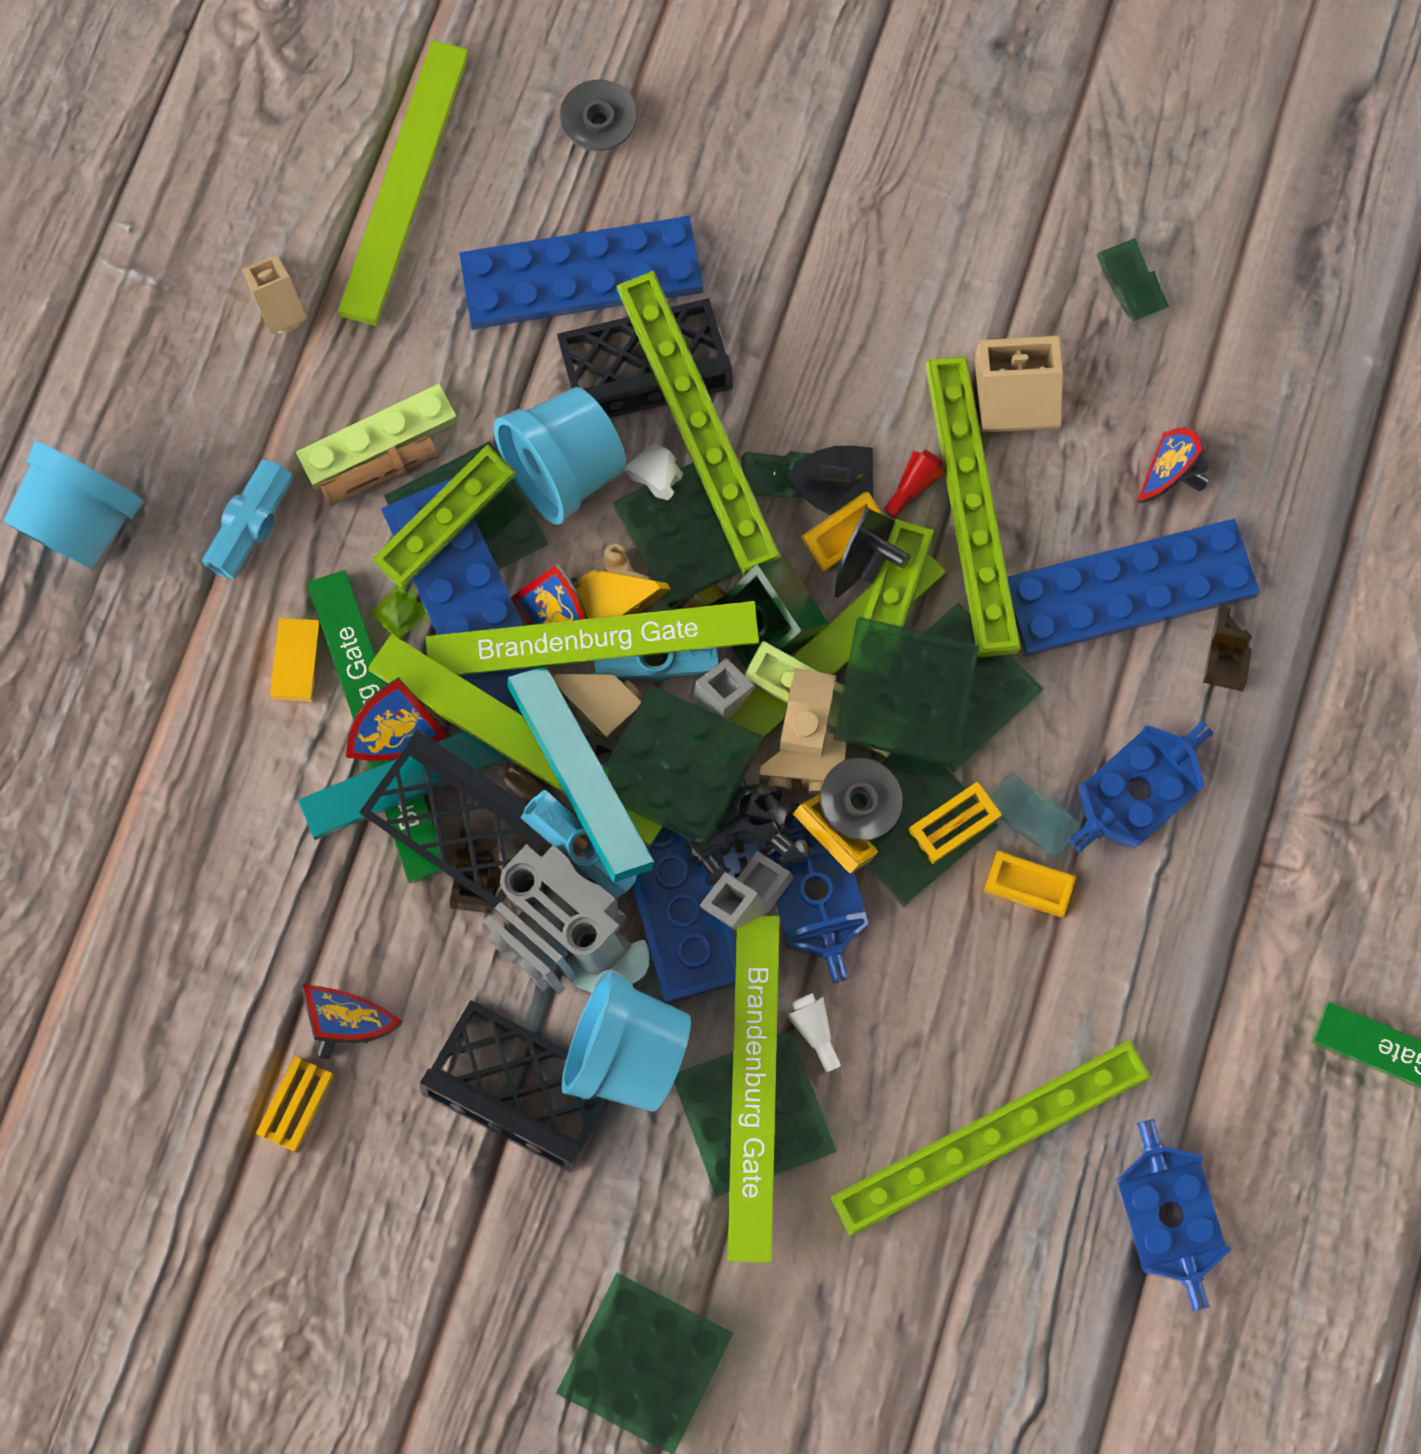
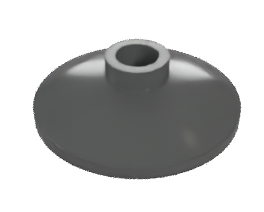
(598, 101)
(874, 786)

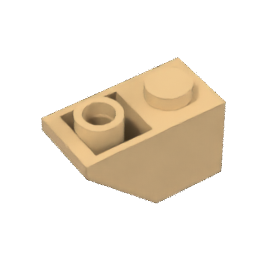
(800, 770)

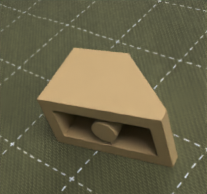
(274, 295)
(600, 701)
(807, 712)

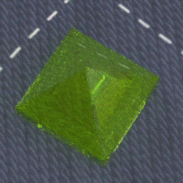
(398, 612)

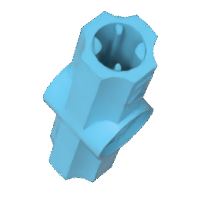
(248, 519)
(677, 665)
(561, 829)

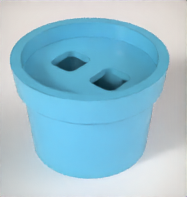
(560, 452)
(69, 506)
(625, 1046)

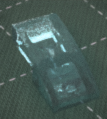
(1033, 816)

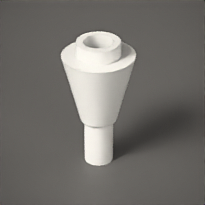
(811, 1021)

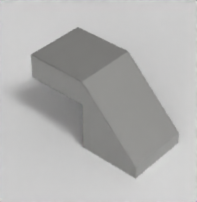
(722, 690)
(748, 896)

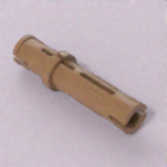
(373, 473)

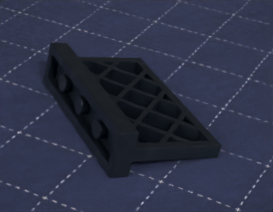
(642, 392)
(469, 783)
(493, 1111)

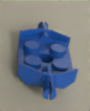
(1159, 760)
(826, 924)
(1176, 1178)

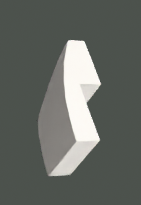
(656, 469)

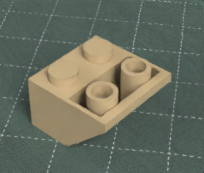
(1019, 383)

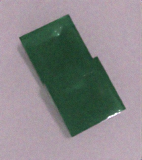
(1131, 281)
(768, 471)

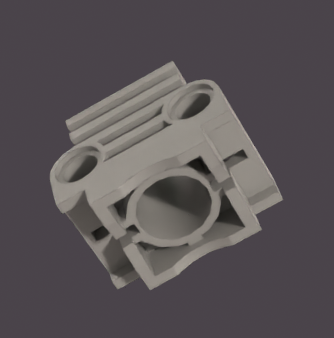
(556, 919)

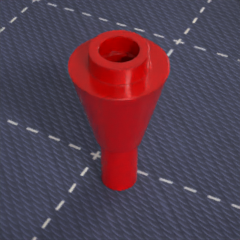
(920, 473)

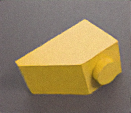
(617, 594)

